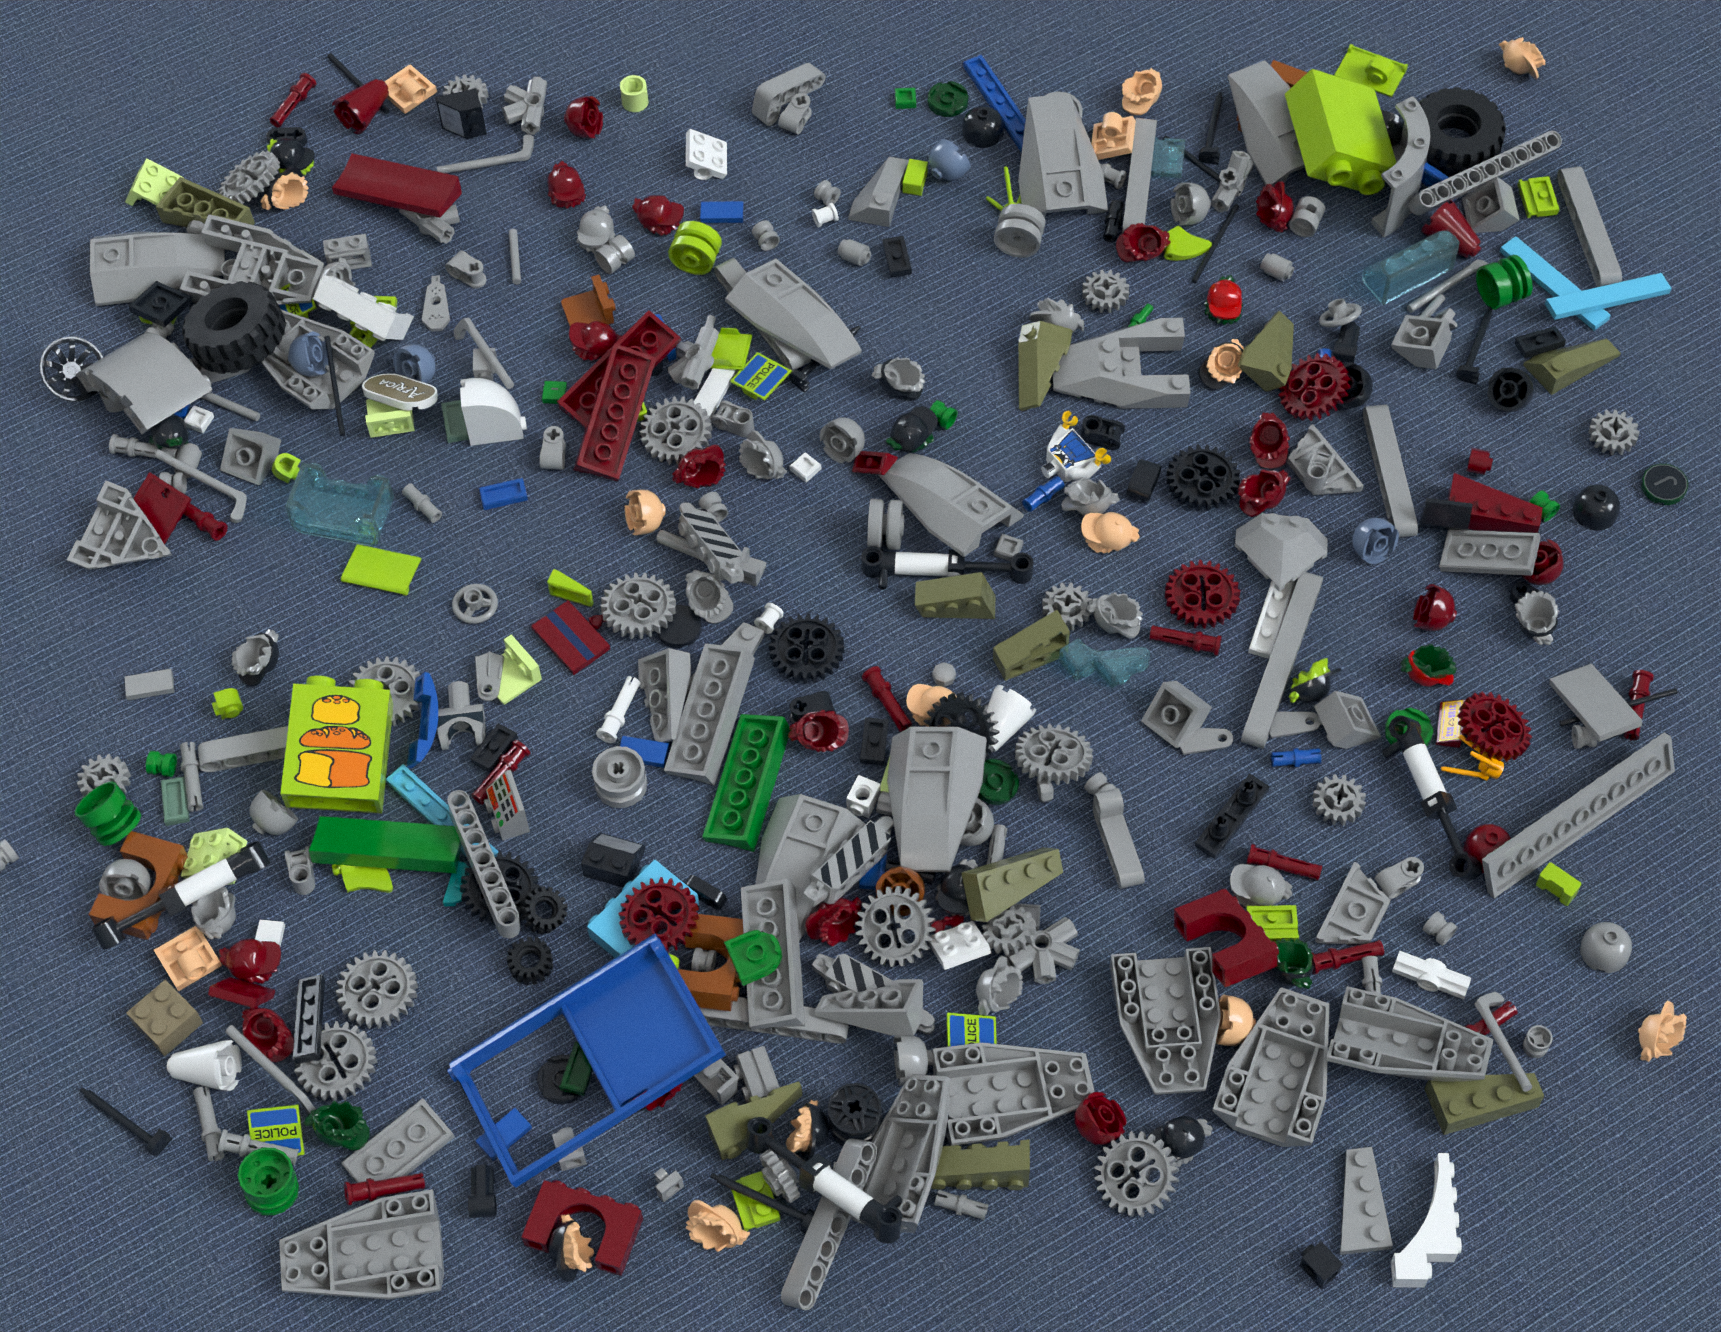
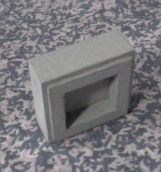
(1008, 547)

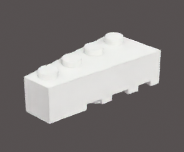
(362, 309)

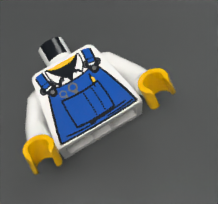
(1070, 455)

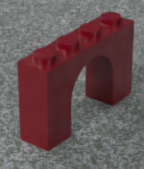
(1223, 913)
(620, 1220)

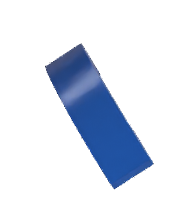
(426, 694)

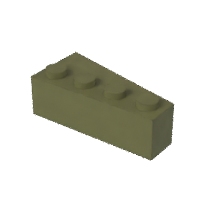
(191, 202)
(1476, 1102)

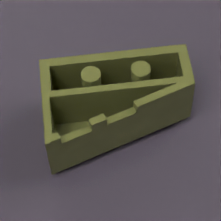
(956, 597)
(1032, 646)

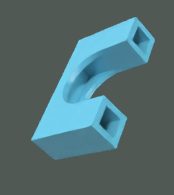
(605, 927)

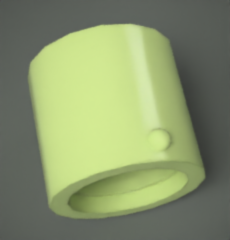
(634, 93)

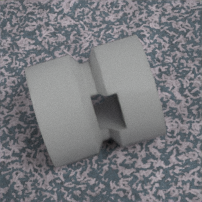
(1307, 216)
(615, 254)

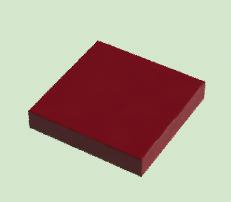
(241, 992)

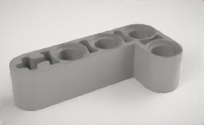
(781, 90)
(1116, 838)

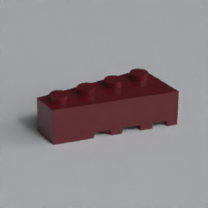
(1493, 508)

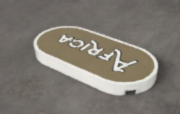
(399, 391)

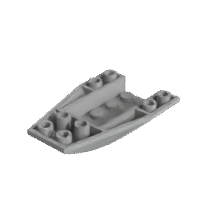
(1266, 121)
(1059, 160)
(132, 261)
(793, 313)
(350, 359)
(948, 501)
(933, 792)
(799, 840)
(1405, 1041)
(1279, 1073)
(1008, 1088)
(910, 1147)
(369, 1252)

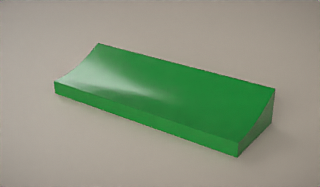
(747, 781)
(386, 844)

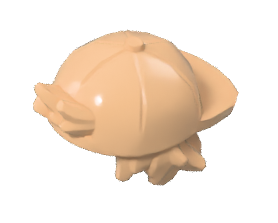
(1522, 57)
(1141, 91)
(1108, 531)
(921, 699)
(1661, 1033)
(714, 1226)

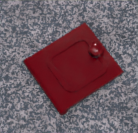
(161, 511)

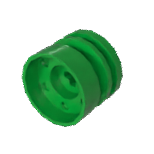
(1504, 282)
(108, 813)
(268, 1168)

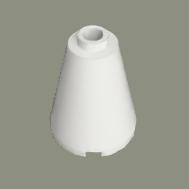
(1010, 711)
(208, 1065)

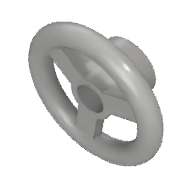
(1339, 310)
(473, 593)

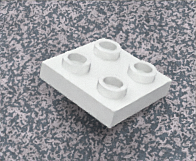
(706, 155)
(959, 945)

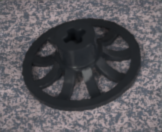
(68, 367)

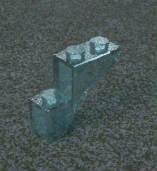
(1113, 665)

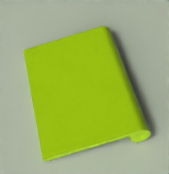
(1354, 65)
(380, 569)

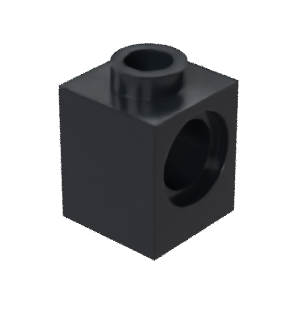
(1320, 1264)

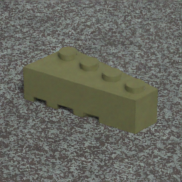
(1007, 881)
(984, 1166)

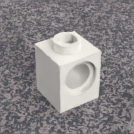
(863, 788)

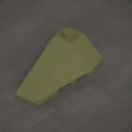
(1039, 354)
(1270, 354)
(1568, 364)
(729, 1124)

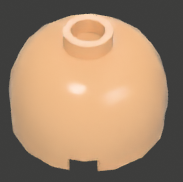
(644, 511)
(1235, 1021)

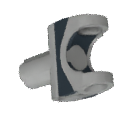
(460, 716)

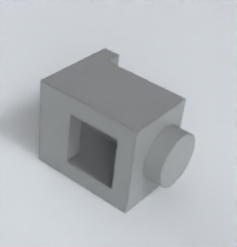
(481, 366)
(575, 1158)

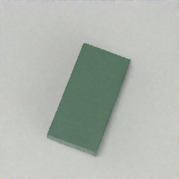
(454, 421)
(175, 801)

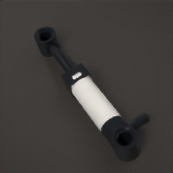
(937, 565)
(1436, 800)
(177, 896)
(819, 1177)

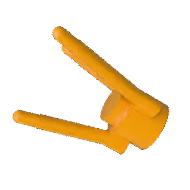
(1488, 767)

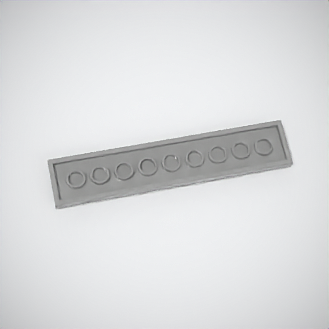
(1578, 815)

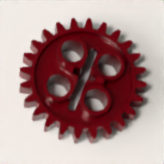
(1308, 390)
(1180, 594)
(1502, 740)
(671, 899)

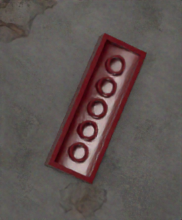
(398, 185)
(646, 336)
(614, 412)

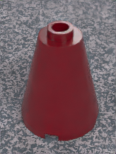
(360, 105)
(1451, 219)

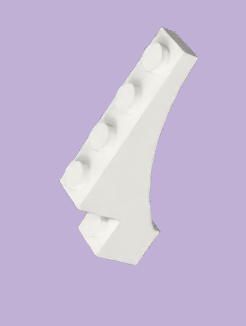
(1437, 1236)

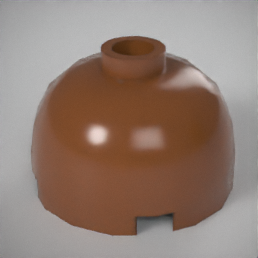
(902, 877)

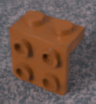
(590, 305)

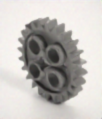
(250, 177)
(675, 429)
(643, 611)
(401, 678)
(1067, 761)
(917, 922)
(388, 1004)
(357, 1049)
(1123, 1155)

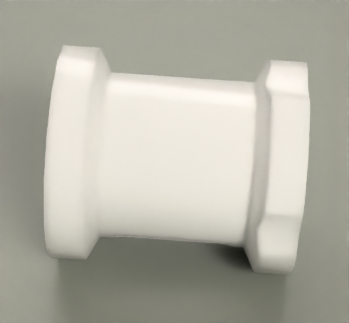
(825, 214)
(769, 618)

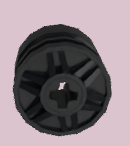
(859, 1125)

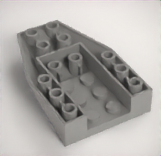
(1169, 1017)

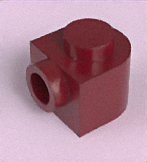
(1479, 461)

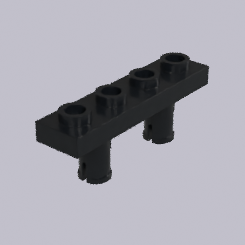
(1232, 816)

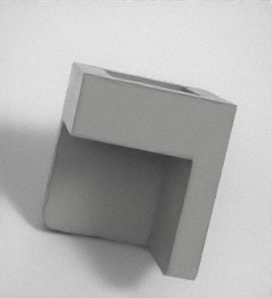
(752, 568)

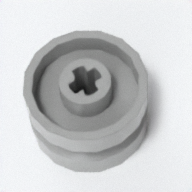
(1019, 230)
(885, 524)
(619, 777)

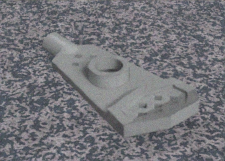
(435, 316)

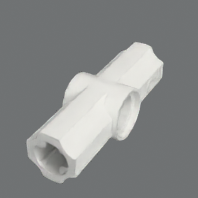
(1431, 975)

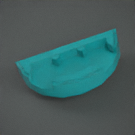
(453, 892)

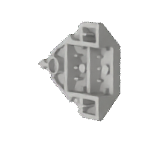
(117, 533)
(1281, 546)

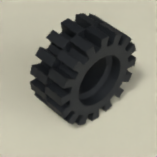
(555, 902)
(530, 947)

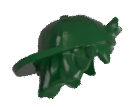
(339, 1125)

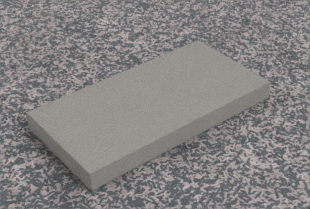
(1490, 552)
(1595, 702)
(400, 1146)

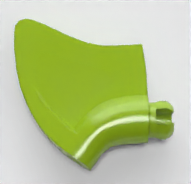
(1184, 245)
(364, 878)

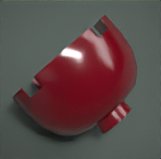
(584, 117)
(1548, 564)
(1434, 609)
(1485, 840)
(1099, 1119)

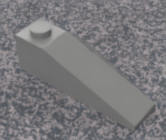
(880, 195)
(665, 683)
(884, 1009)

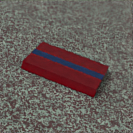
(570, 637)

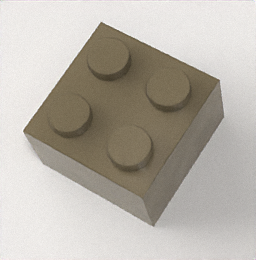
(164, 1017)

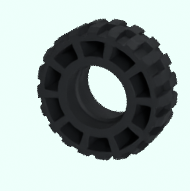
(1466, 112)
(233, 327)

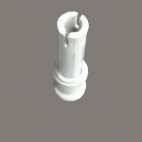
(615, 718)

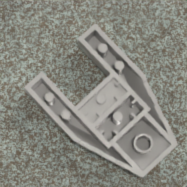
(260, 259)
(1110, 367)

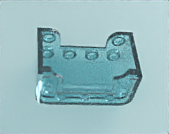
(339, 508)

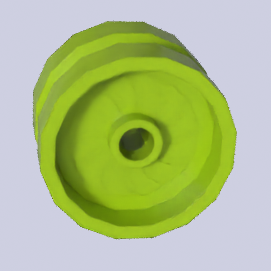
(695, 247)

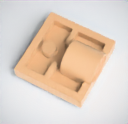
(409, 89)
(1113, 136)
(187, 958)

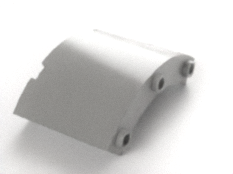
(1408, 171)
(148, 379)

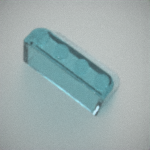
(1411, 266)

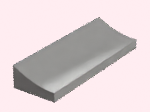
(710, 713)
(779, 996)

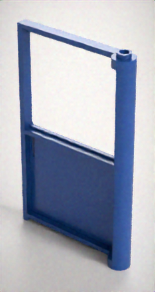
(634, 1030)

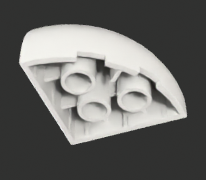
(490, 412)

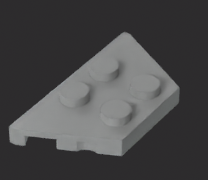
(1341, 477)
(1355, 911)

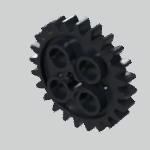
(1203, 477)
(828, 648)
(955, 710)
(508, 867)

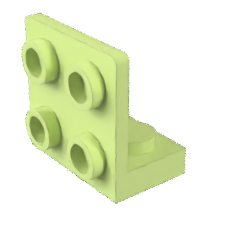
(151, 183)
(387, 420)
(518, 671)
(210, 848)

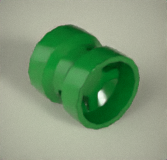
(945, 415)
(1549, 507)
(161, 763)

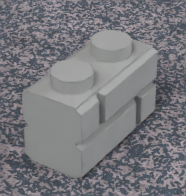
(756, 1073)

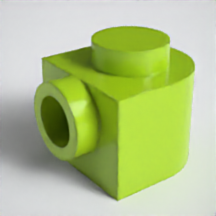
(1379, 69)
(286, 467)
(227, 703)

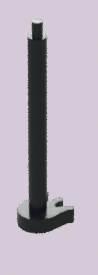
(1208, 153)
(1467, 372)
(799, 378)
(155, 1143)
(766, 1200)

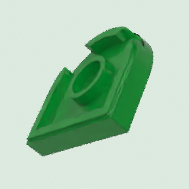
(754, 955)

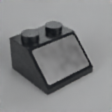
(462, 113)
(612, 859)

